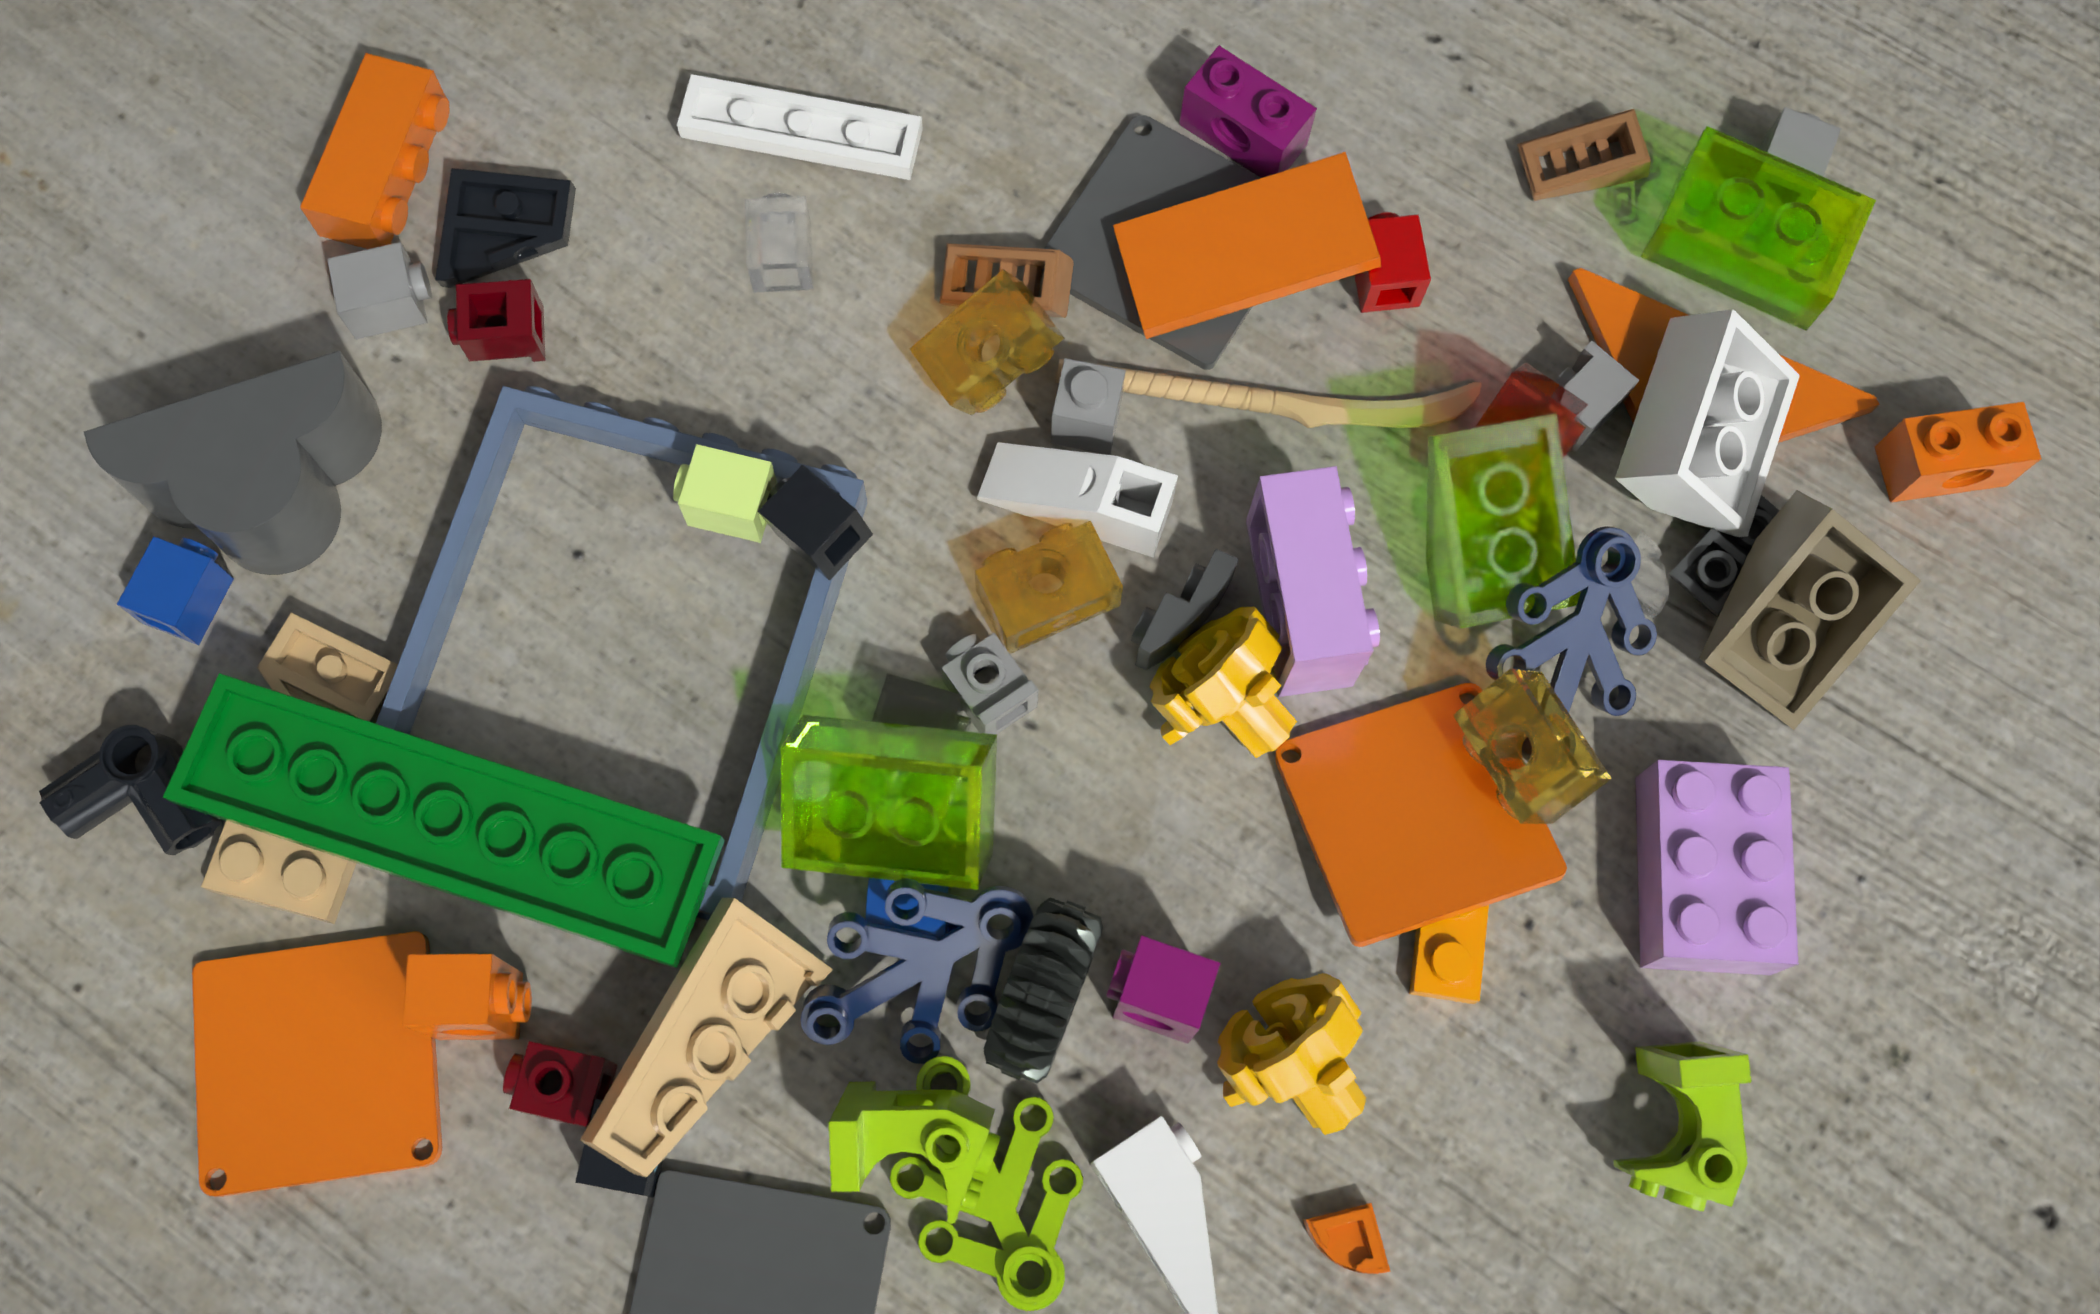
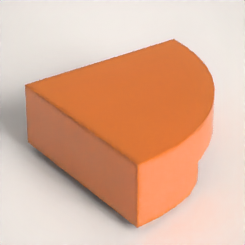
(1350, 1239)

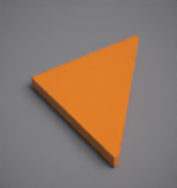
(1632, 331)

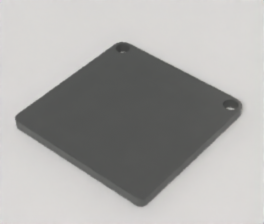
(1133, 181)
(756, 1251)

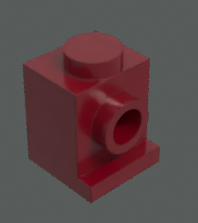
(498, 321)
(583, 1082)

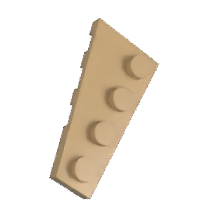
(714, 1014)

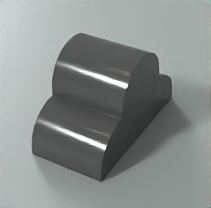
(251, 460)

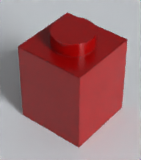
(1403, 269)

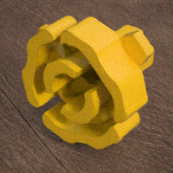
(1225, 680)
(1298, 1054)

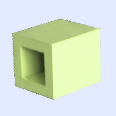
(724, 492)

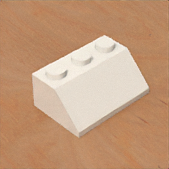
(1708, 422)

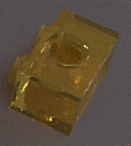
(954, 347)
(1028, 616)
(1561, 764)

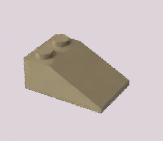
(1803, 608)

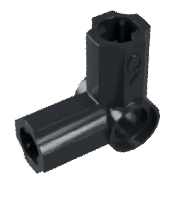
(110, 783)

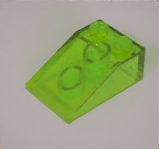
(1495, 518)

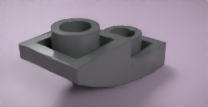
(1717, 559)
(1175, 620)

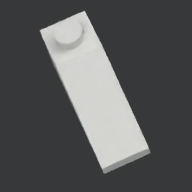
(1163, 1204)

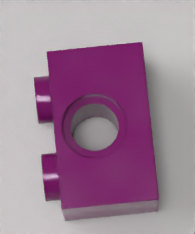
(1246, 114)
(1162, 988)

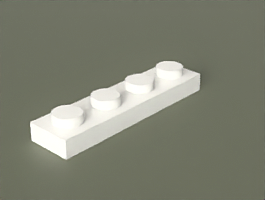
(800, 126)

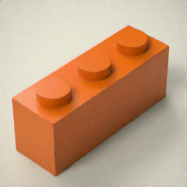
(376, 153)

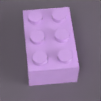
(1311, 580)
(1715, 868)

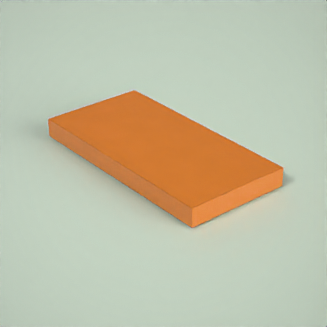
(1247, 245)

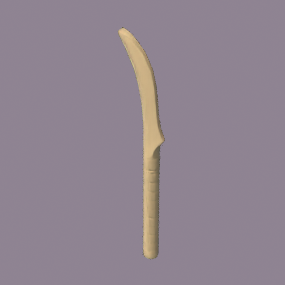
(1306, 409)

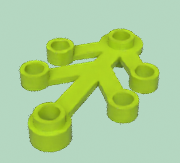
(998, 1205)

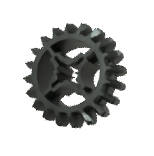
(1042, 990)

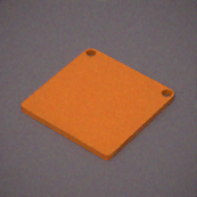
(1410, 820)
(311, 1066)

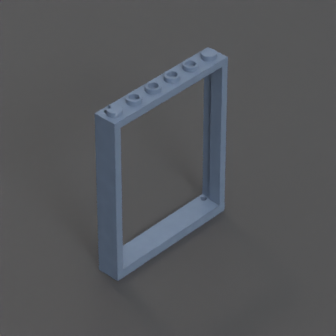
(658, 441)

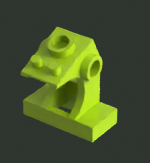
(1709, 1106)
(887, 1122)

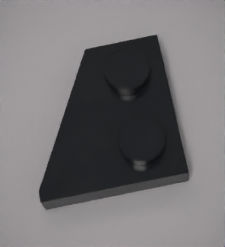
(500, 222)

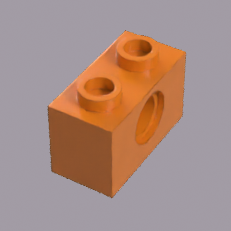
(1957, 452)
(465, 997)

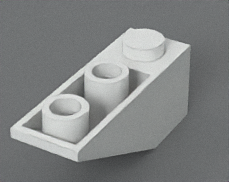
(1066, 486)

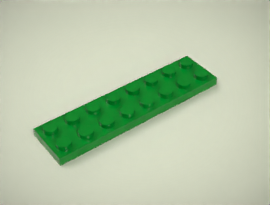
(446, 819)

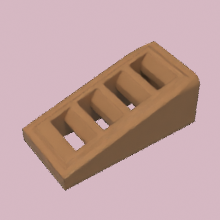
(1615, 128)
(1056, 278)

